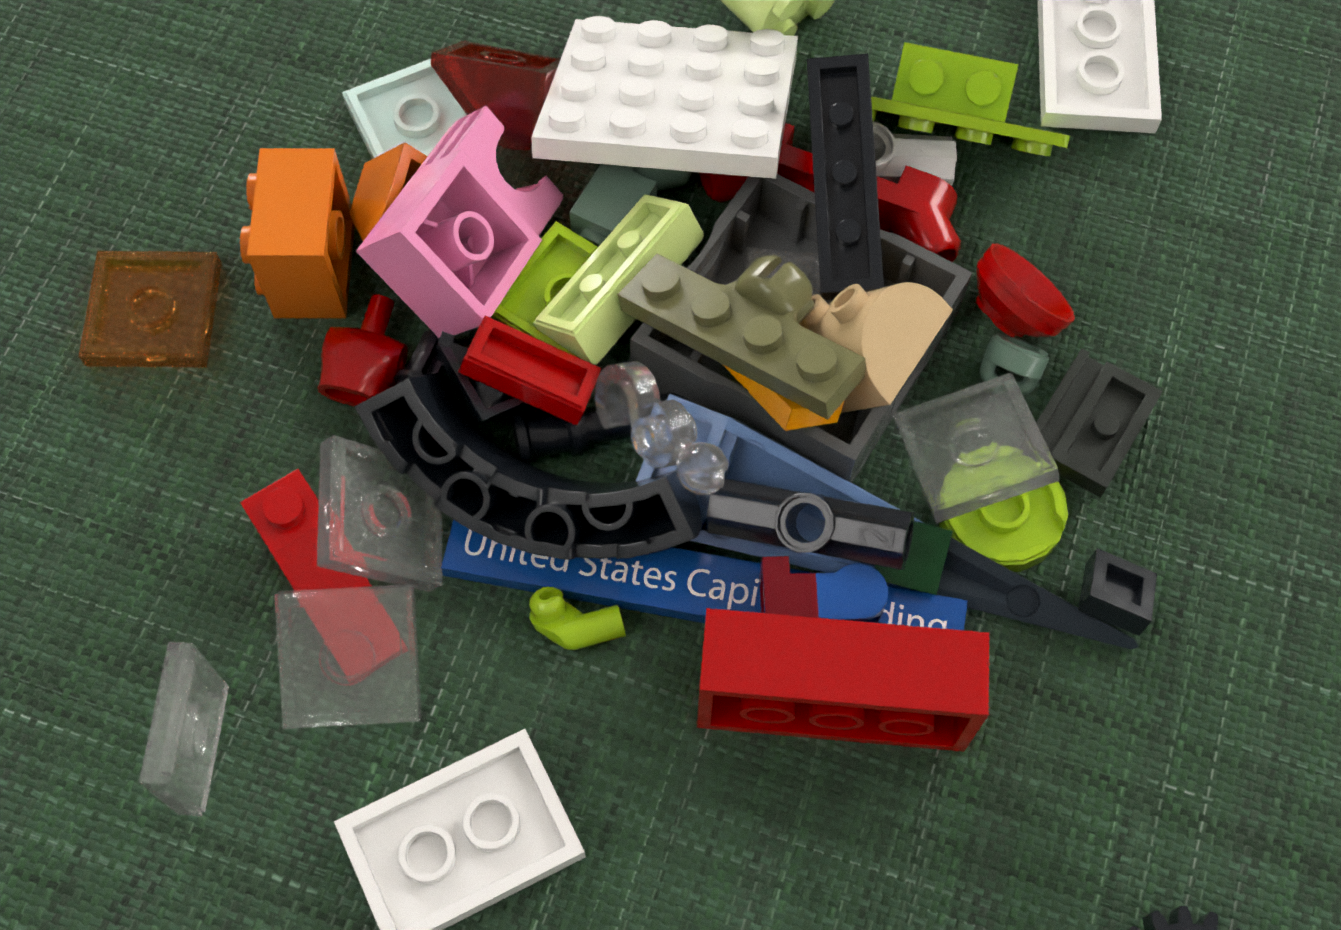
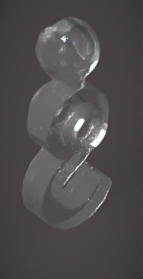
(660, 429)

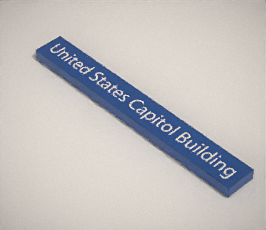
(659, 583)

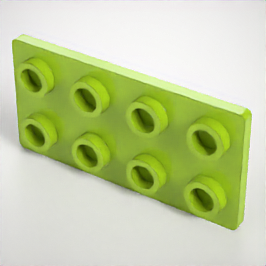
(962, 93)

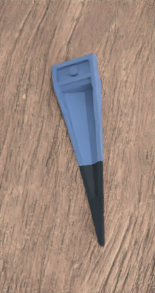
(965, 572)

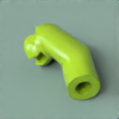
(568, 625)

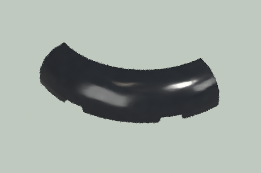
(513, 501)

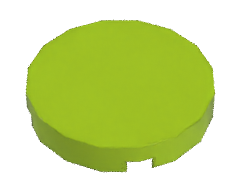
(1015, 530)

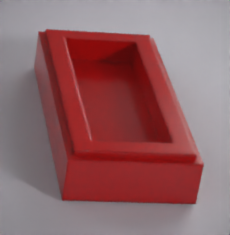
(530, 370)

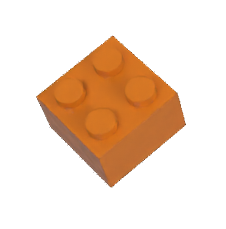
(299, 232)

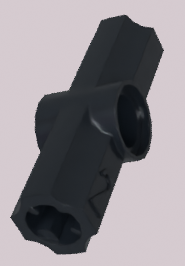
(850, 532)

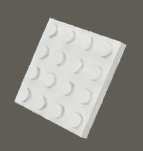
(669, 98)

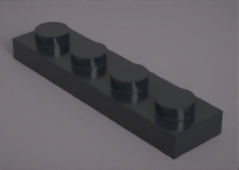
(844, 174)

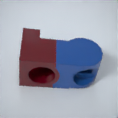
(850, 594)

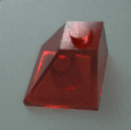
(503, 80)

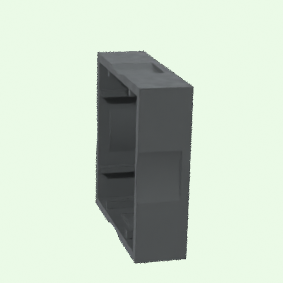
(783, 217)

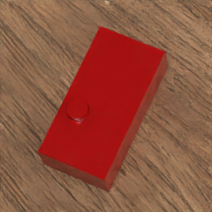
(843, 680)

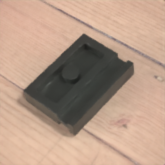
(1095, 420)

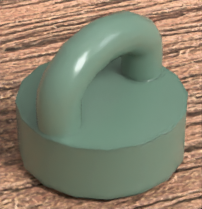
(1016, 357)

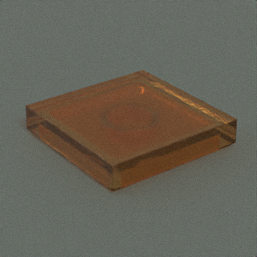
(151, 309)

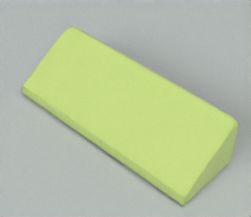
(587, 309)

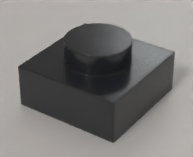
(1118, 592)

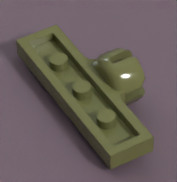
(749, 327)

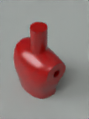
(363, 359)

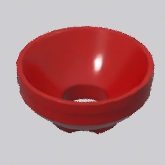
(1019, 295)

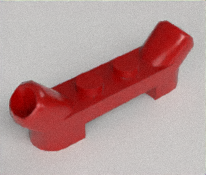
(913, 208)

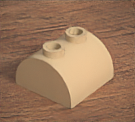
(885, 327)

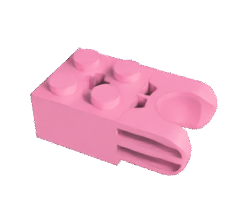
(459, 229)

